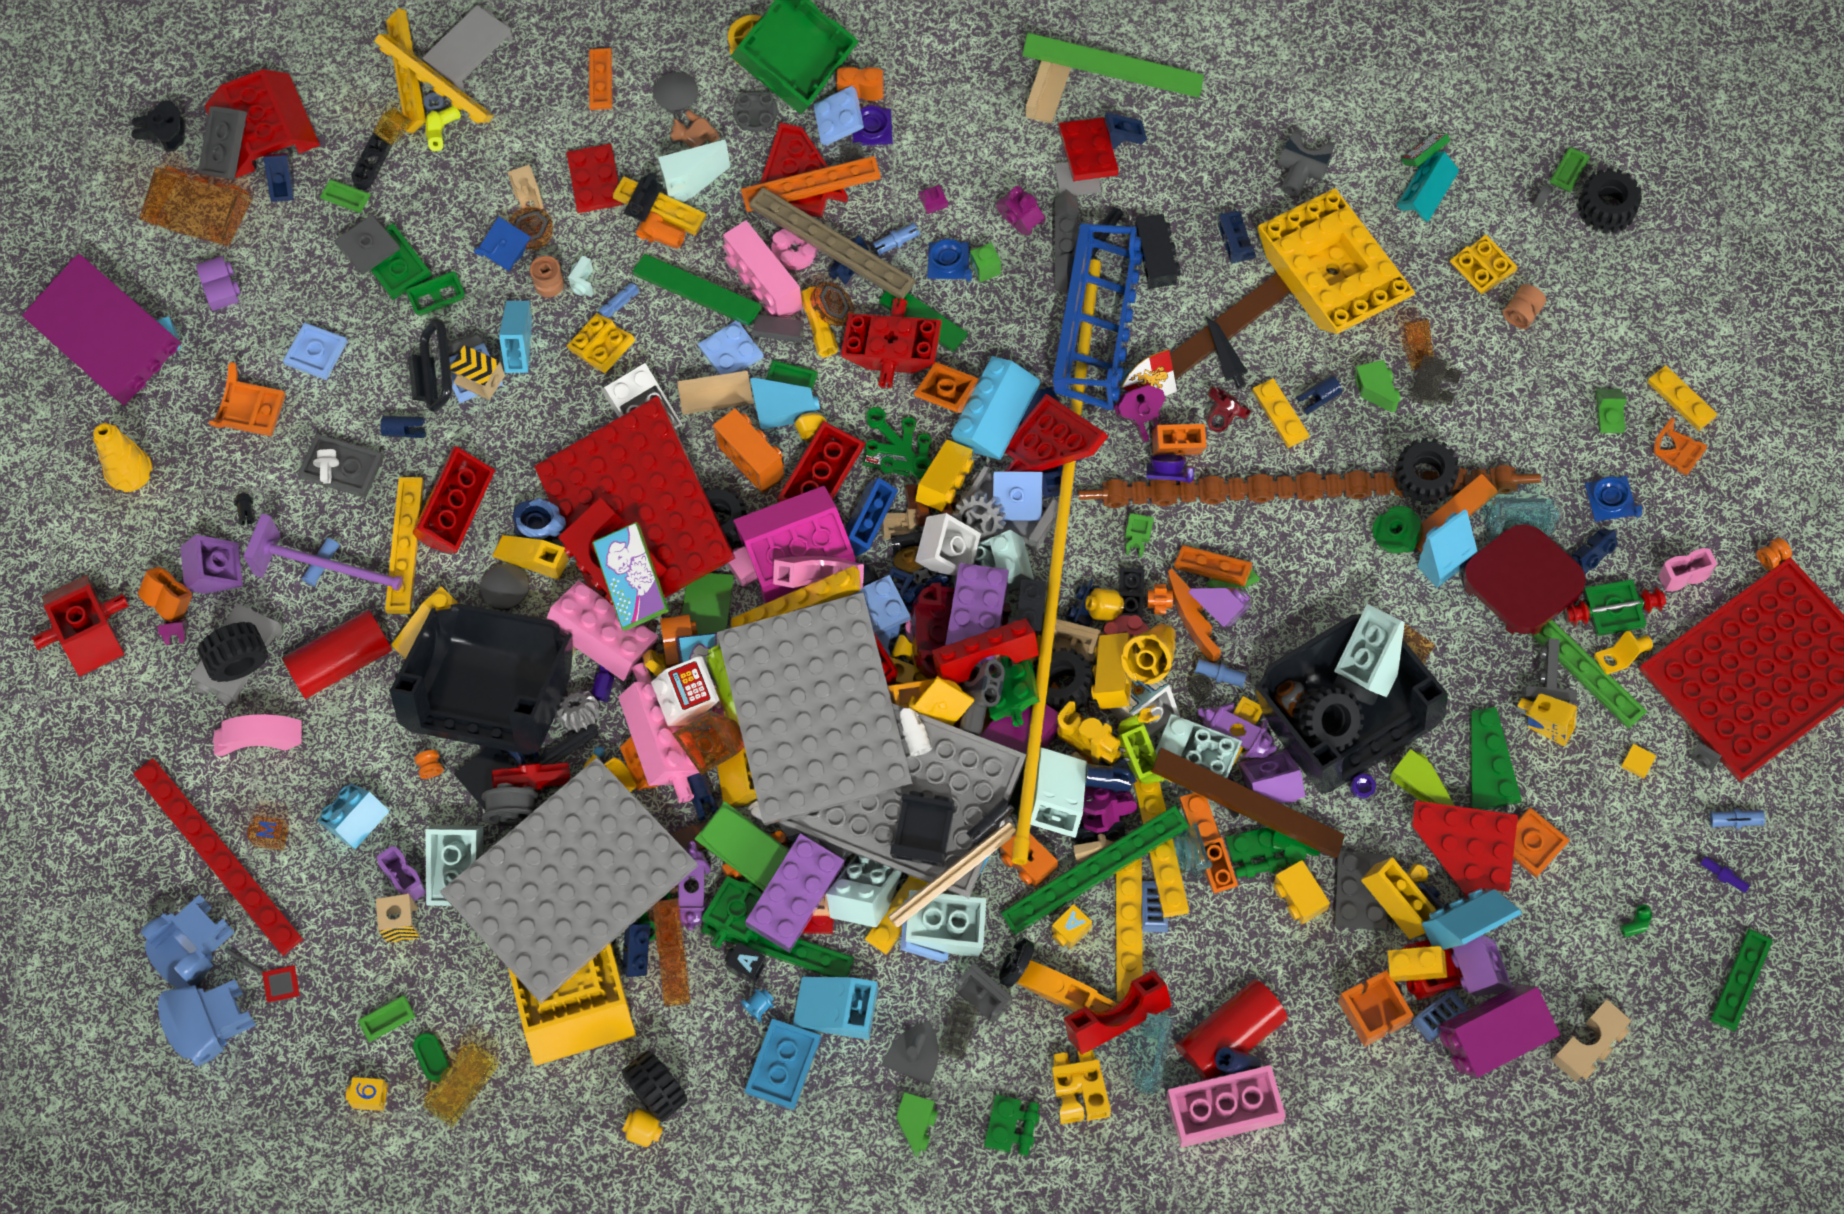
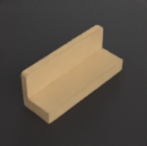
(1047, 91)
(715, 392)

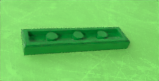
(950, 334)
(1741, 980)

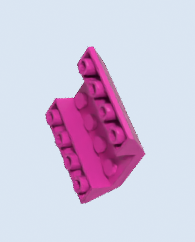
(792, 528)

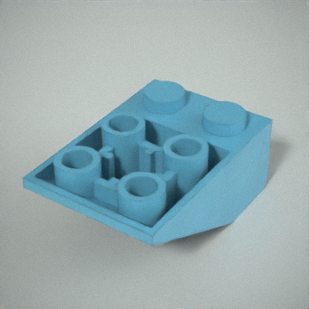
(1447, 548)
(836, 1006)

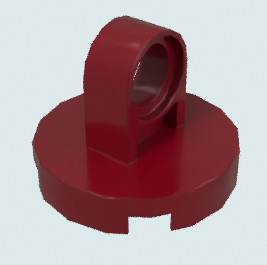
(1226, 406)

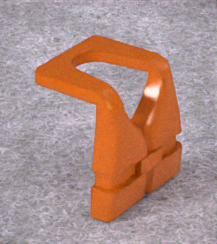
(1685, 453)

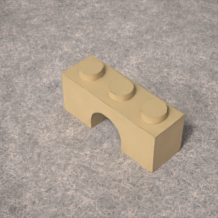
(1577, 1058)

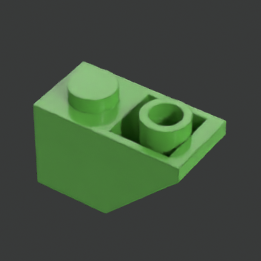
(1376, 385)
(914, 1120)

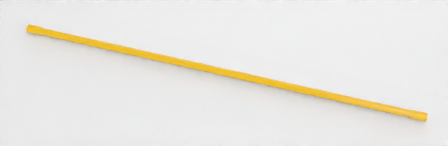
(1022, 842)

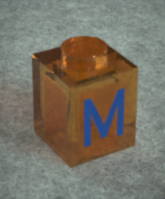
(268, 833)

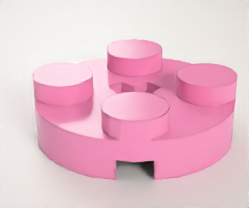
(788, 258)

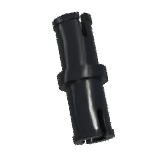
(990, 821)

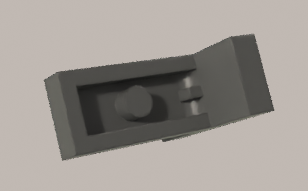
(1548, 676)

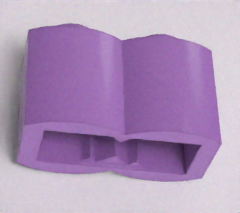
(217, 283)
(400, 873)

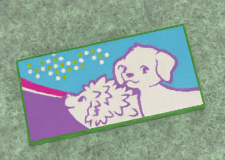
(630, 576)

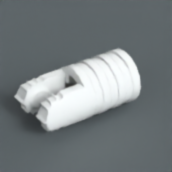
(914, 733)

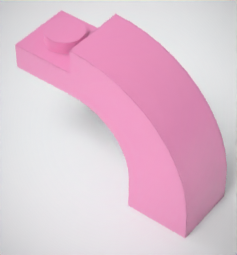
(809, 569)
(257, 730)

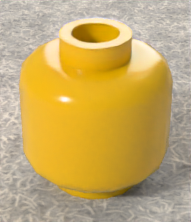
(1104, 604)
(642, 1127)

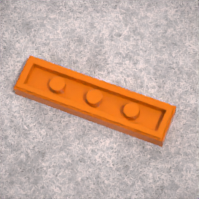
(1469, 498)

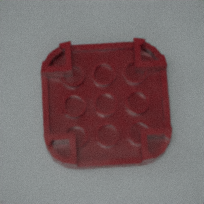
(1524, 579)
(930, 625)

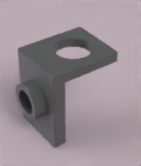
(1705, 756)

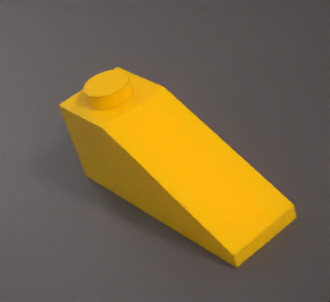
(439, 600)

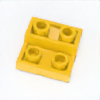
(1483, 264)
(600, 343)

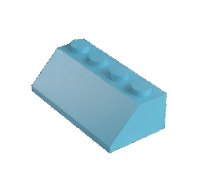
(995, 408)

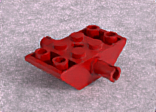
(891, 342)
(82, 625)

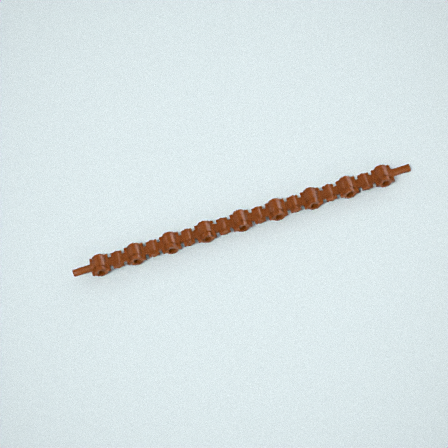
(1308, 487)

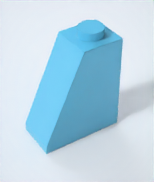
(516, 336)
(781, 402)

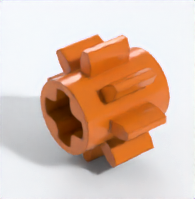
(1160, 598)

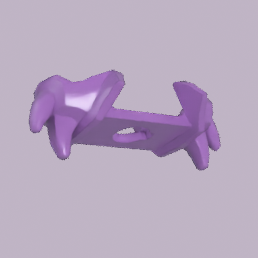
(1255, 741)
(692, 904)

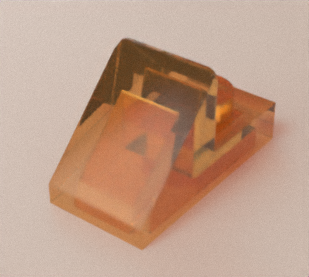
(1417, 341)

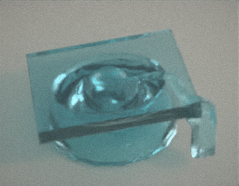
(1192, 852)

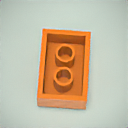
(749, 450)

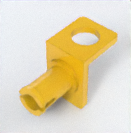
(1623, 652)

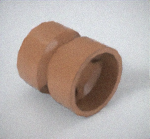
(547, 276)
(1524, 306)

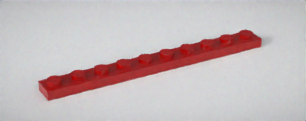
(218, 857)

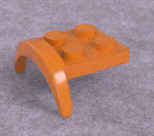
(248, 406)

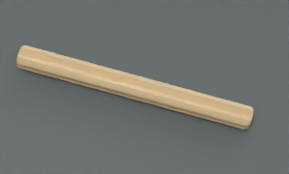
(952, 874)

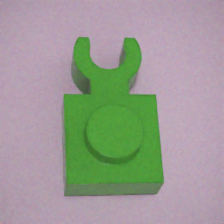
(1138, 531)

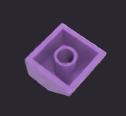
(210, 564)
(1224, 604)
(1274, 777)
(1481, 967)

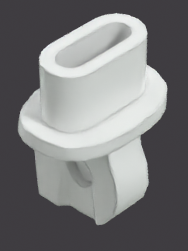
(326, 460)

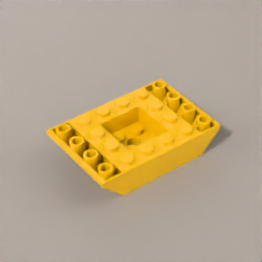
(1326, 236)
(579, 1015)

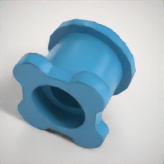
(758, 1004)

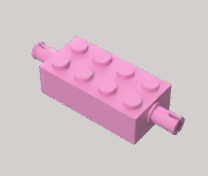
(657, 748)

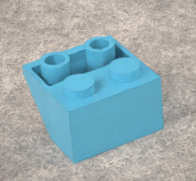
(353, 815)

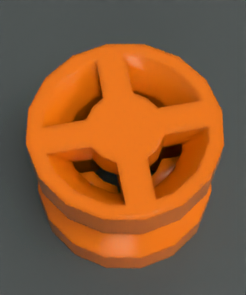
(428, 764)

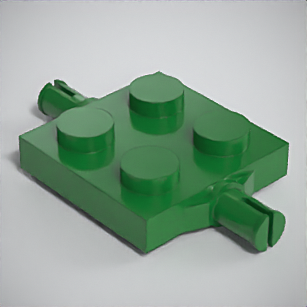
(1017, 693)
(731, 909)

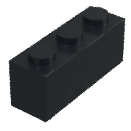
(1157, 251)

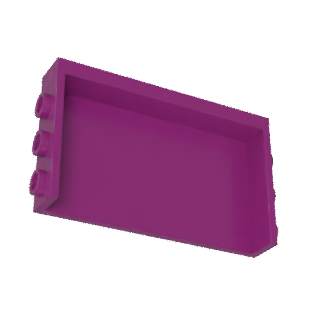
(101, 329)

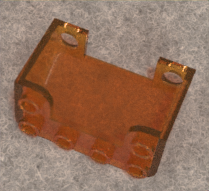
(194, 206)

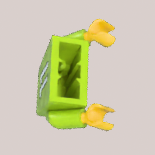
(1137, 746)

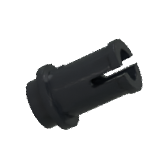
(243, 503)

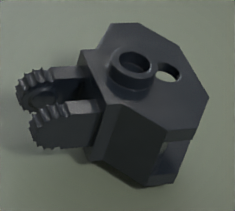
(161, 126)

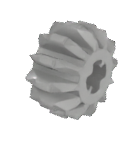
(578, 710)

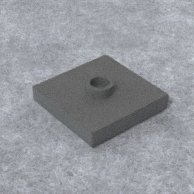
(367, 244)

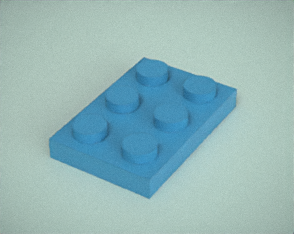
(783, 1064)

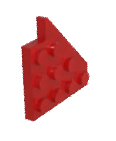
(793, 155)
(1052, 438)
(1468, 843)

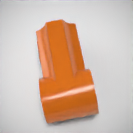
(658, 230)

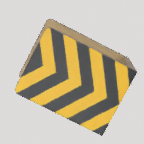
(477, 372)
(402, 927)

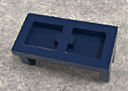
(1235, 237)

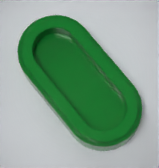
(430, 1056)

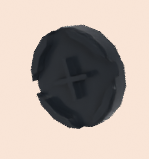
(1016, 964)

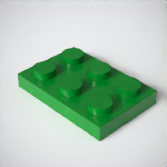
(401, 269)

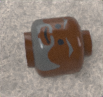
(1288, 695)

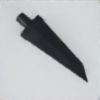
(1229, 360)

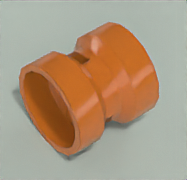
(1773, 554)

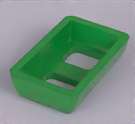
(433, 288)

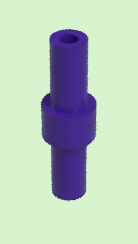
(1725, 874)

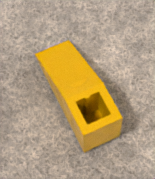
(533, 555)

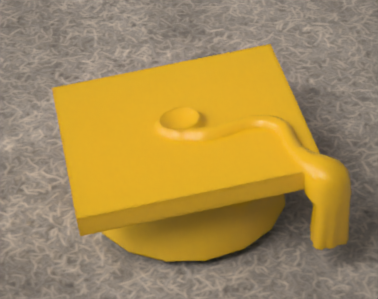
(942, 701)

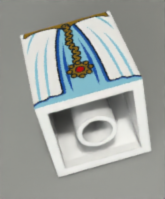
(1146, 695)

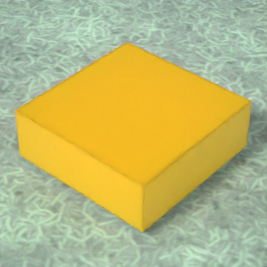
(1638, 761)

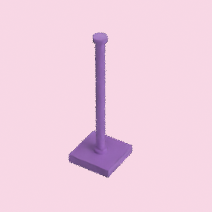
(264, 545)

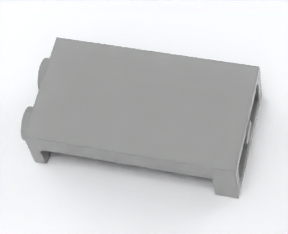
(467, 45)
(1032, 531)
(229, 691)

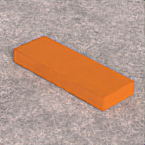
(600, 78)
(1213, 565)

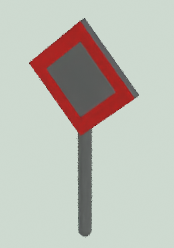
(278, 983)

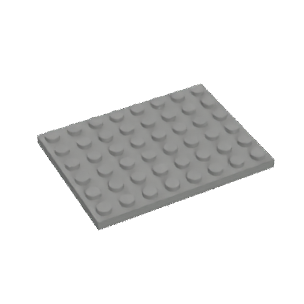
(814, 709)
(960, 767)
(568, 879)

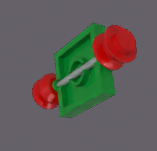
(1615, 607)

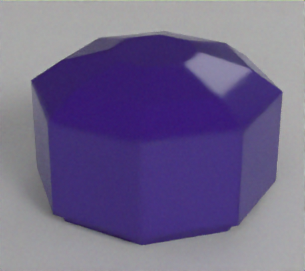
(1362, 786)

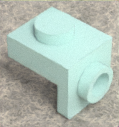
(579, 274)

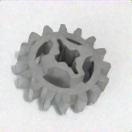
(982, 508)

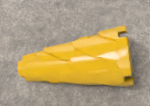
(122, 461)
(1150, 654)

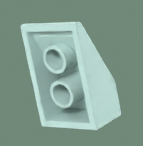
(693, 169)
(1373, 651)
(448, 853)
(949, 924)

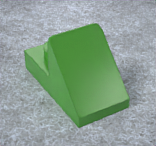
(1610, 410)

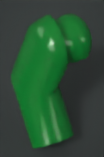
(1640, 922)

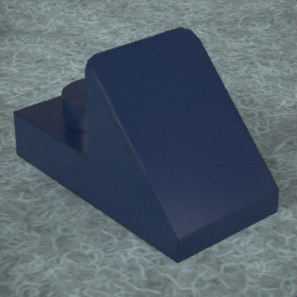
(1124, 129)
(279, 177)

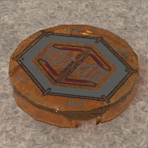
(535, 224)
(831, 303)

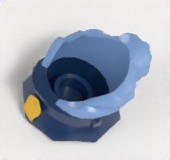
(538, 520)

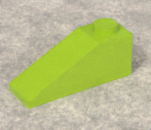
(1420, 779)

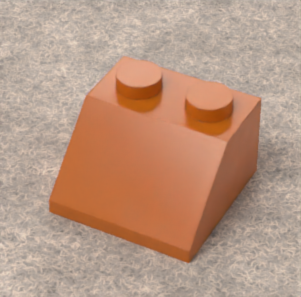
(947, 387)

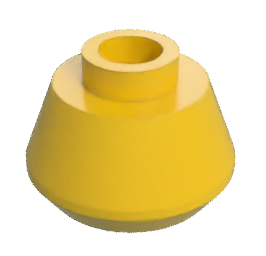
(808, 425)

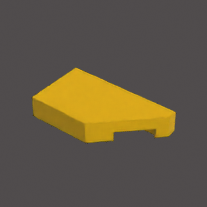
(654, 662)

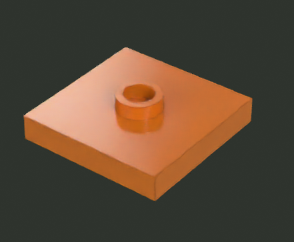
(1536, 842)

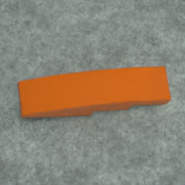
(1190, 614)

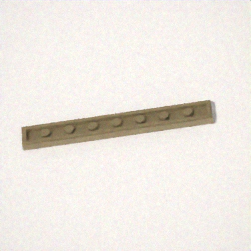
(832, 243)

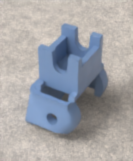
(183, 943)
(197, 1019)

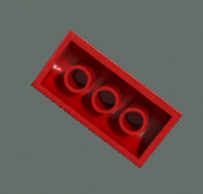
(824, 463)
(453, 501)
(336, 654)
(1236, 1024)

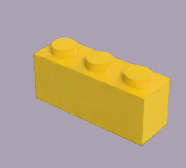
(945, 475)
(1112, 683)
(1399, 896)

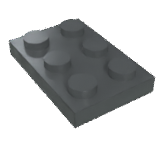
(222, 142)
(355, 468)
(1354, 902)

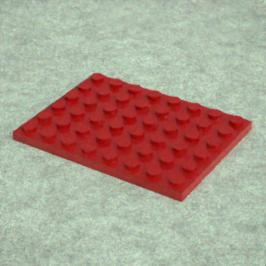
(647, 480)
(1757, 669)

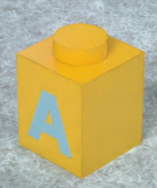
(1071, 927)

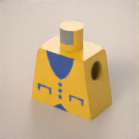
(1550, 717)

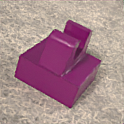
(933, 199)
(176, 628)

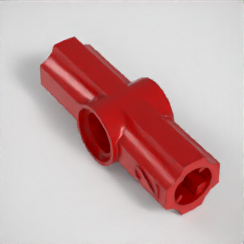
(533, 775)

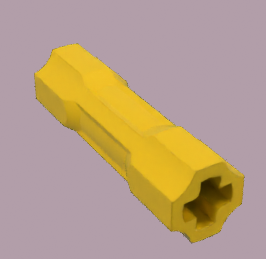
(823, 336)

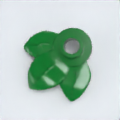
(1293, 849)

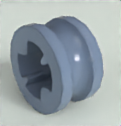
(434, 97)

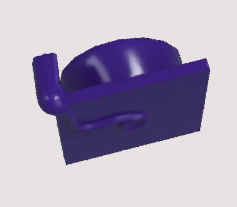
(877, 127)
(1169, 468)

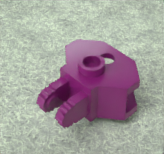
(1020, 210)
(1140, 412)
(1105, 808)

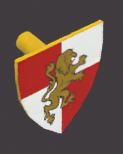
(1153, 371)

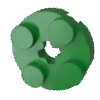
(1403, 541)

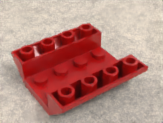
(273, 115)

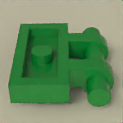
(1252, 845)
(1003, 1125)

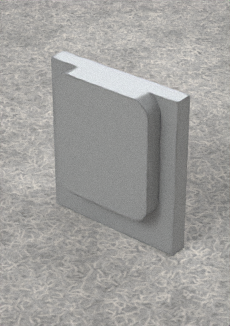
(1081, 187)

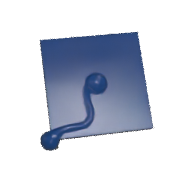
(503, 244)
(949, 260)
(1612, 499)

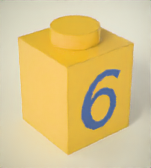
(367, 1093)

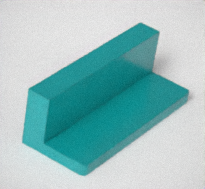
(1429, 185)

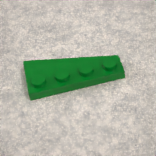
(1491, 767)

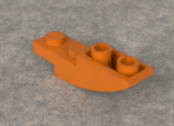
(1221, 874)

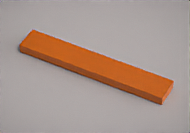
(817, 181)

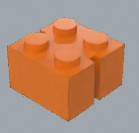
(1377, 1009)

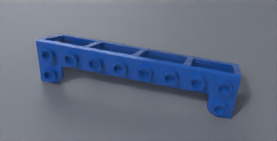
(1073, 315)

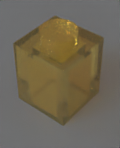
(392, 126)

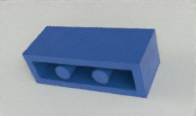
(869, 514)

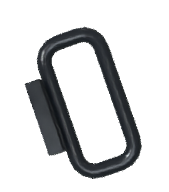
(423, 369)

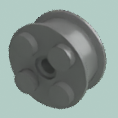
(508, 804)

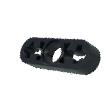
(372, 169)

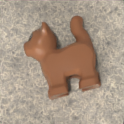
(696, 133)

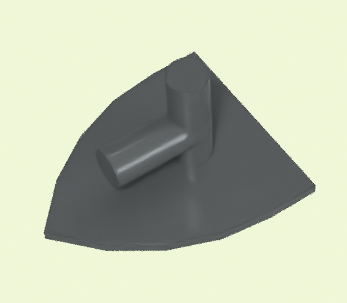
(914, 1053)

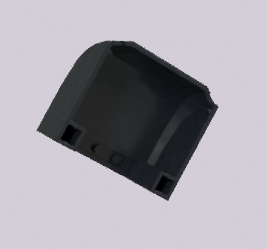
(484, 678)
(1394, 721)

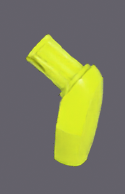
(435, 123)

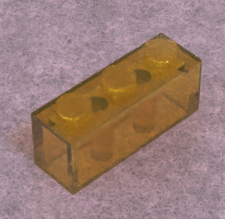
(460, 1084)

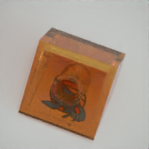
(710, 740)

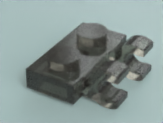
(1428, 381)

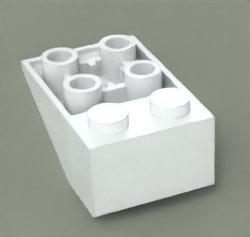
(634, 390)

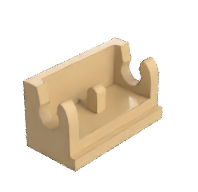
(525, 186)
(1076, 637)

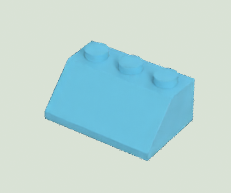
(1469, 918)

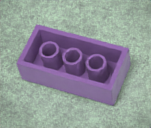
(977, 603)
(794, 893)

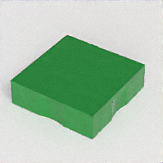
(794, 51)

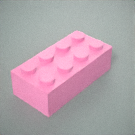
(762, 271)
(599, 632)
(1225, 1106)

